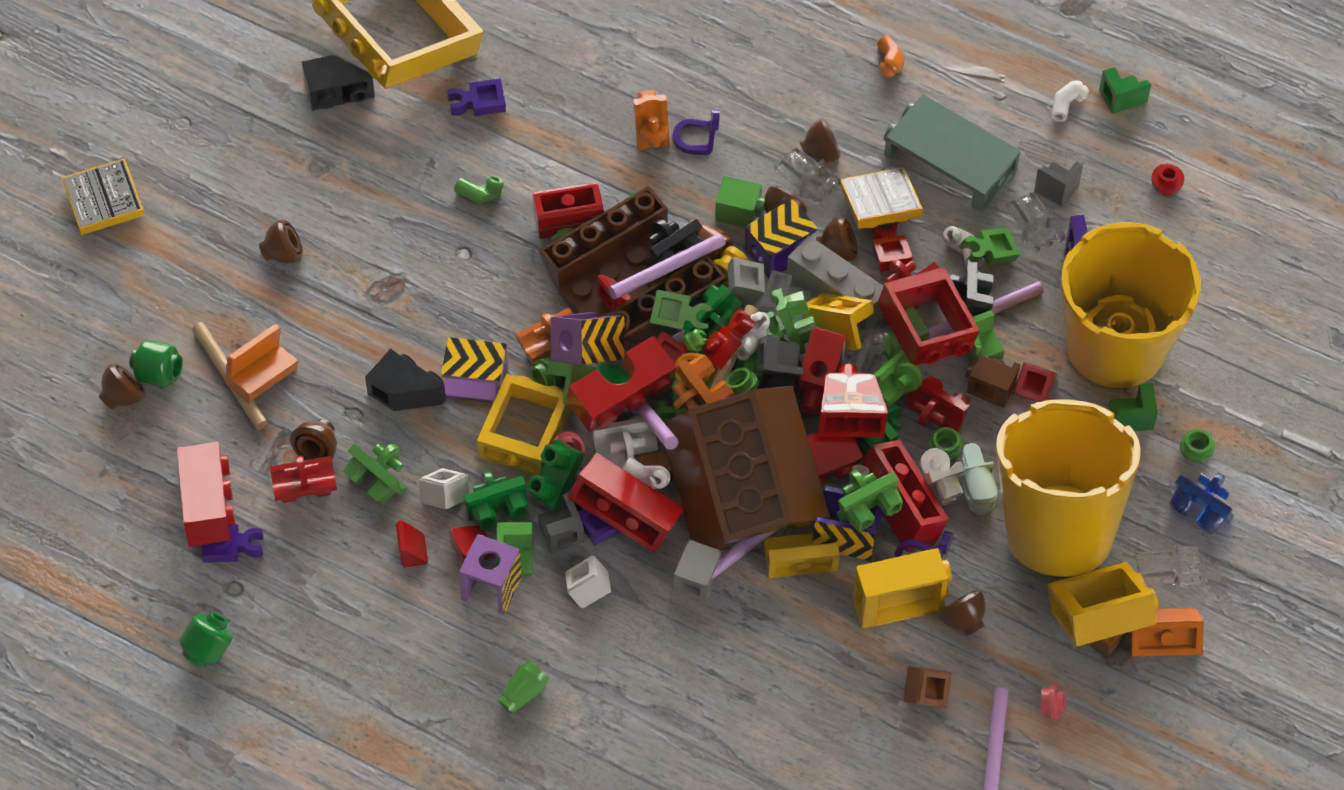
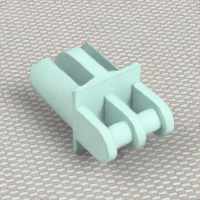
(978, 481)

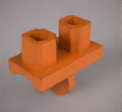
(651, 120)
(537, 338)
(692, 375)

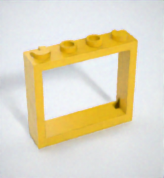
(447, 14)

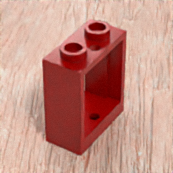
(921, 289)

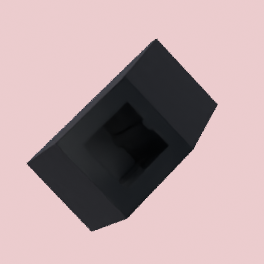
(335, 82)
(404, 385)

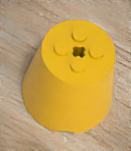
(1126, 302)
(1064, 484)

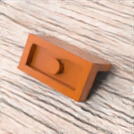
(259, 365)
(1175, 633)

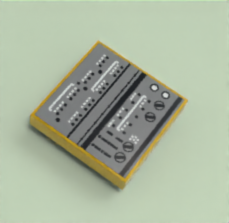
(103, 196)
(881, 198)

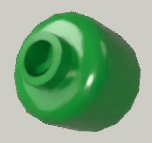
(156, 363)
(205, 639)

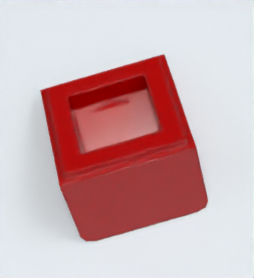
(603, 284)
(1034, 382)
(463, 538)
(411, 545)

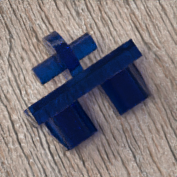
(1215, 510)

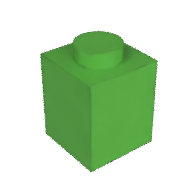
(739, 202)

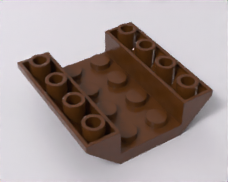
(617, 247)
(745, 467)

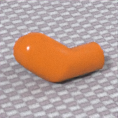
(893, 58)

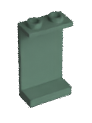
(954, 148)

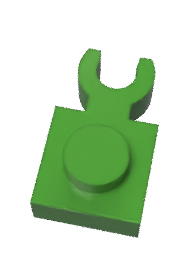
(993, 245)
(675, 309)

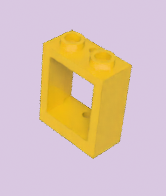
(514, 452)
(900, 588)
(1105, 619)

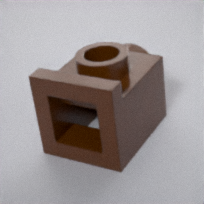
(992, 379)

